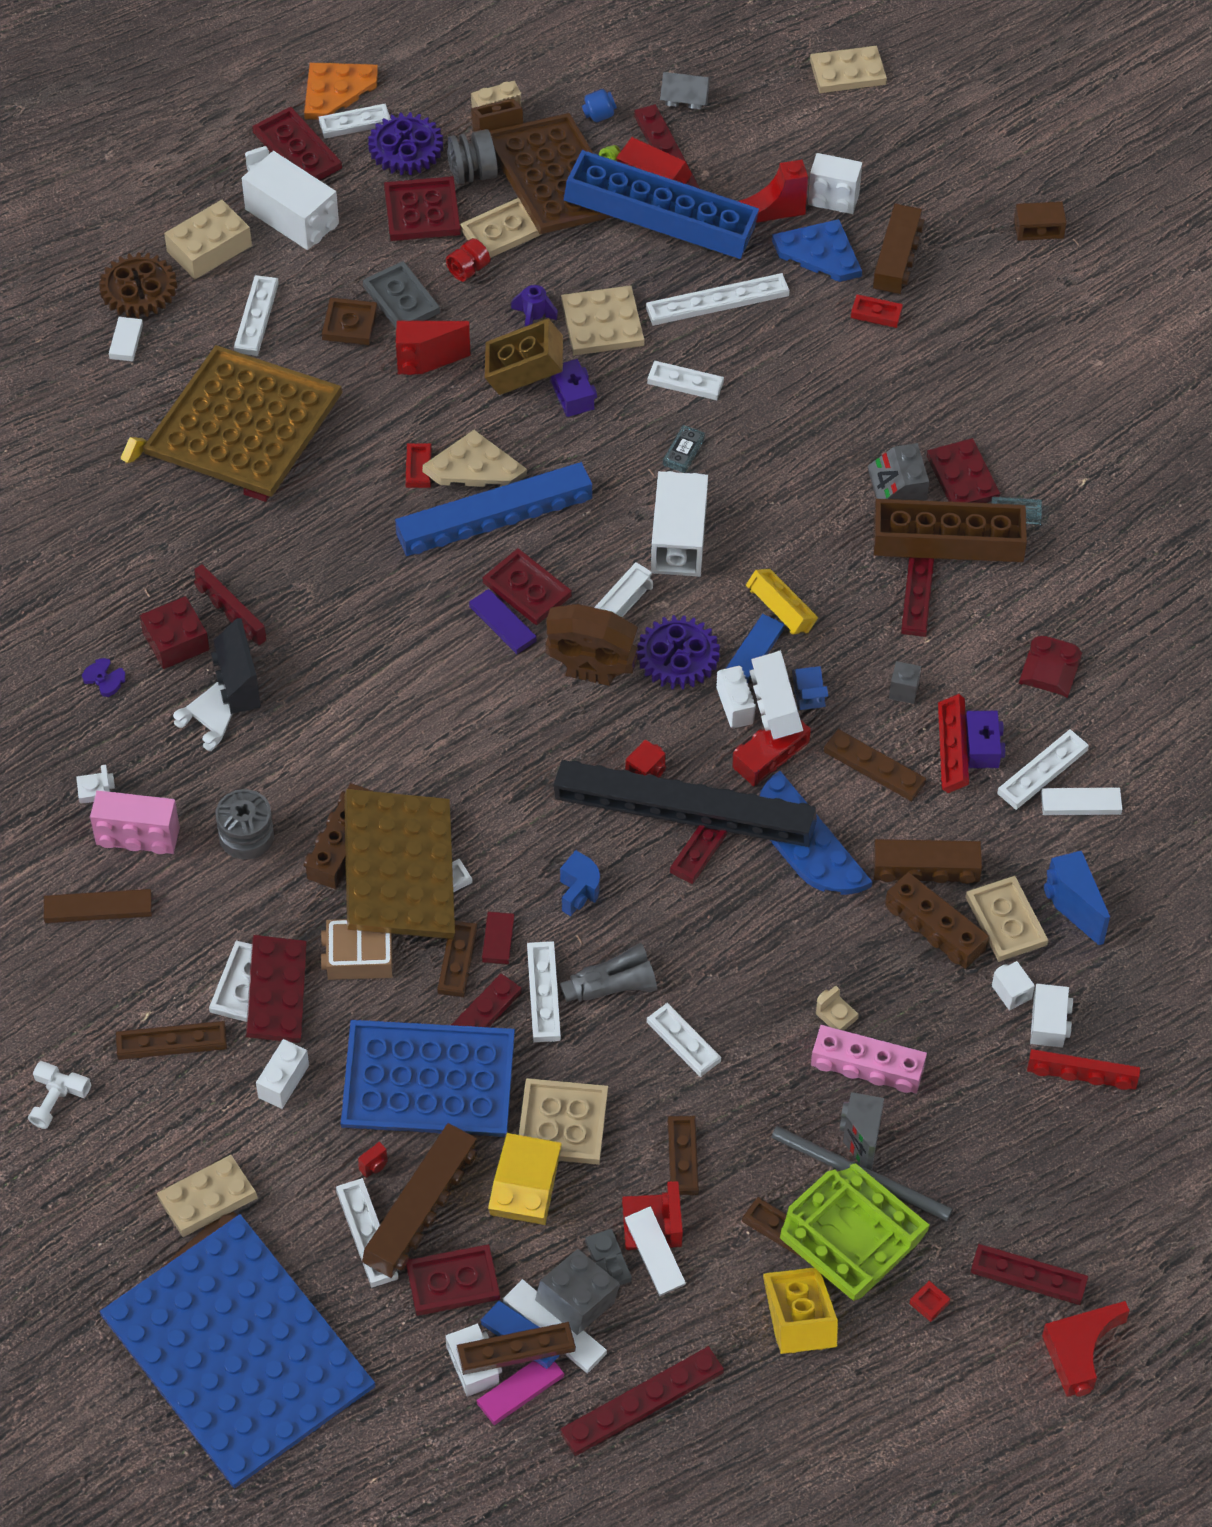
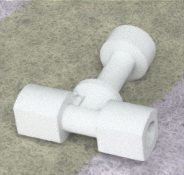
(58, 1086)

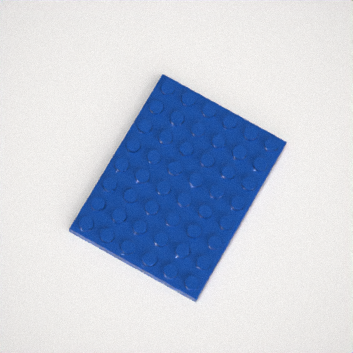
(237, 1350)

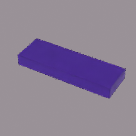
(502, 621)

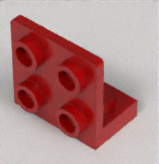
(666, 1210)

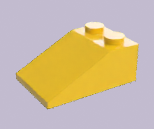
(525, 1179)
(801, 1310)

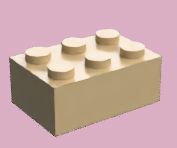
(208, 239)

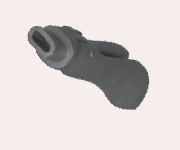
(622, 973)

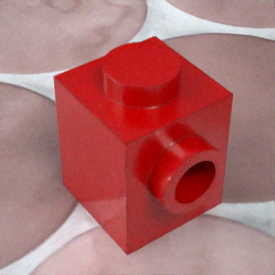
(646, 760)

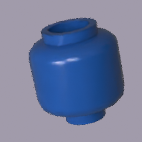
(599, 105)

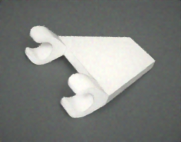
(210, 712)

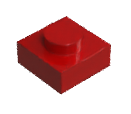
(373, 1160)
(930, 1301)

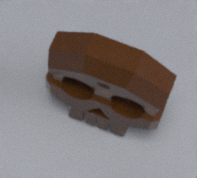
(591, 642)

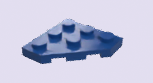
(820, 248)

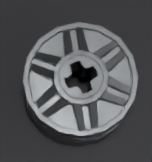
(472, 156)
(244, 824)

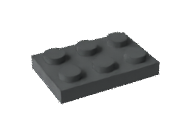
(401, 295)

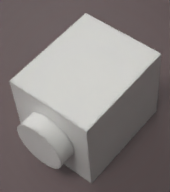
(1012, 985)

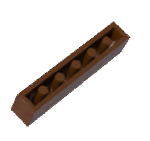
(419, 1201)

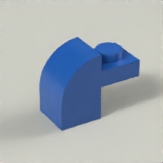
(809, 688)
(583, 882)

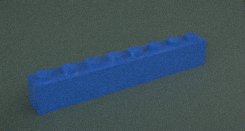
(493, 509)

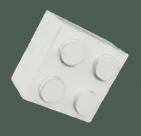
(834, 183)

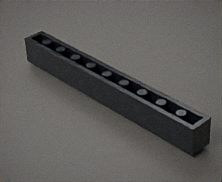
(685, 803)

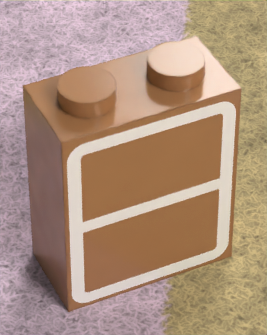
(355, 952)

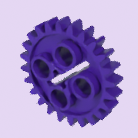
(405, 143)
(678, 652)

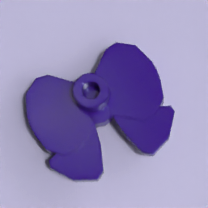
(107, 683)

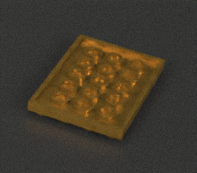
(399, 864)

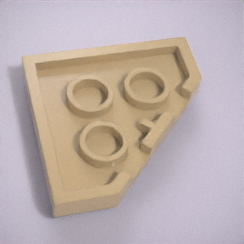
(475, 463)

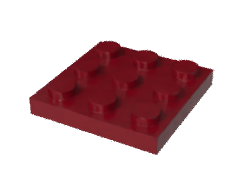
(422, 208)

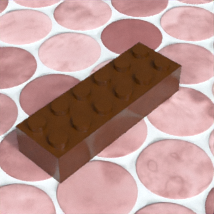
(950, 530)

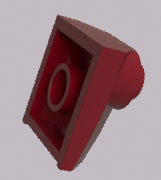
(1051, 665)

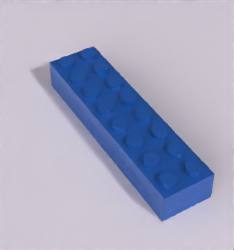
(661, 204)

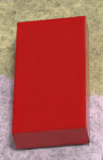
(416, 457)

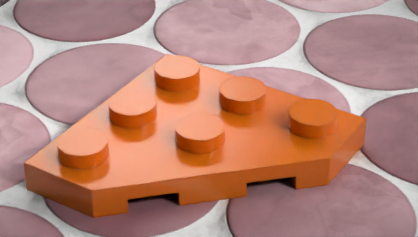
(336, 86)

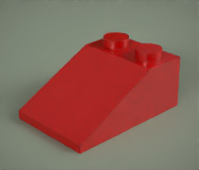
(430, 344)

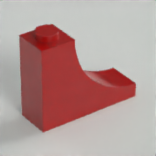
(783, 195)
(1073, 1342)

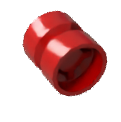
(467, 260)

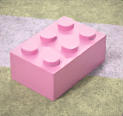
(135, 822)

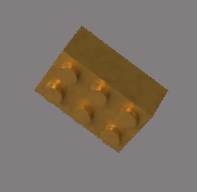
(524, 356)

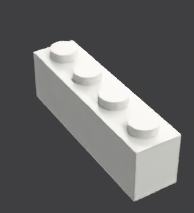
(776, 695)

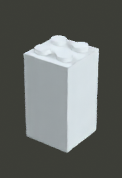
(290, 200)
(679, 523)

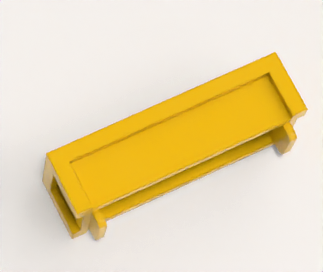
(782, 601)

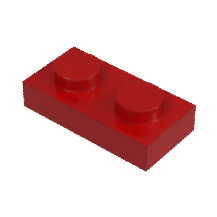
(876, 311)

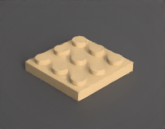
(602, 320)
(566, 1115)

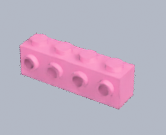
(868, 1059)

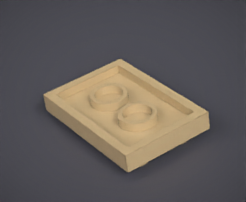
(848, 69)
(501, 227)
(1006, 918)
(207, 1195)

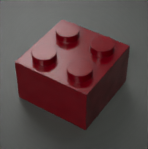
(174, 632)

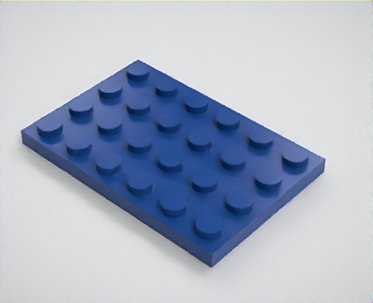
(428, 1077)

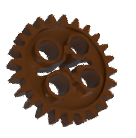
(121, 291)

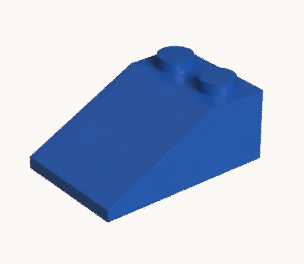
(1077, 895)

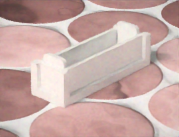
(627, 590)

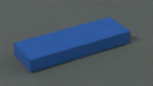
(757, 643)
(504, 1320)

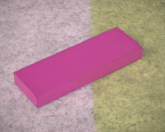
(518, 1390)

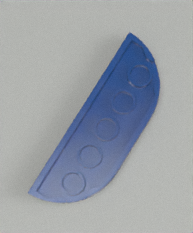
(826, 861)

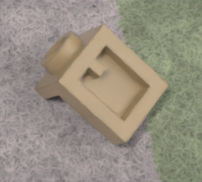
(835, 1010)

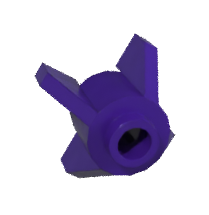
(534, 304)

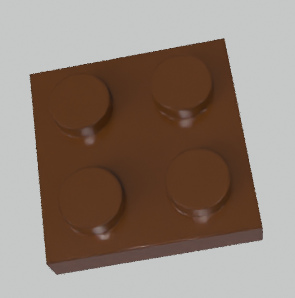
(349, 321)

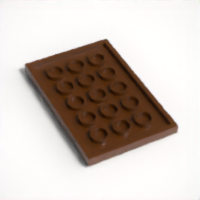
(538, 163)

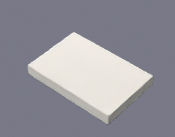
(232, 991)

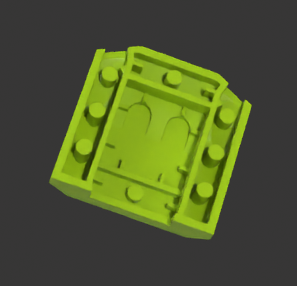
(851, 1229)

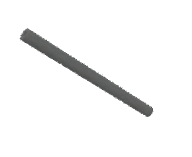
(842, 1163)

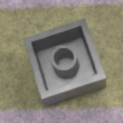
(577, 1291)

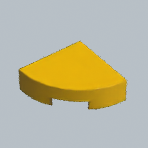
(133, 449)

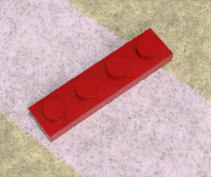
(953, 743)
(1083, 1069)

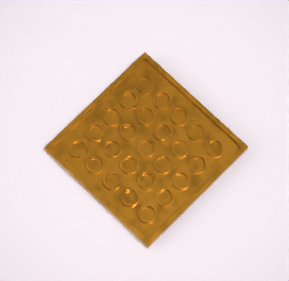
(243, 420)

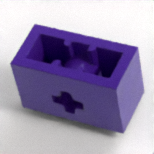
(574, 389)
(984, 739)

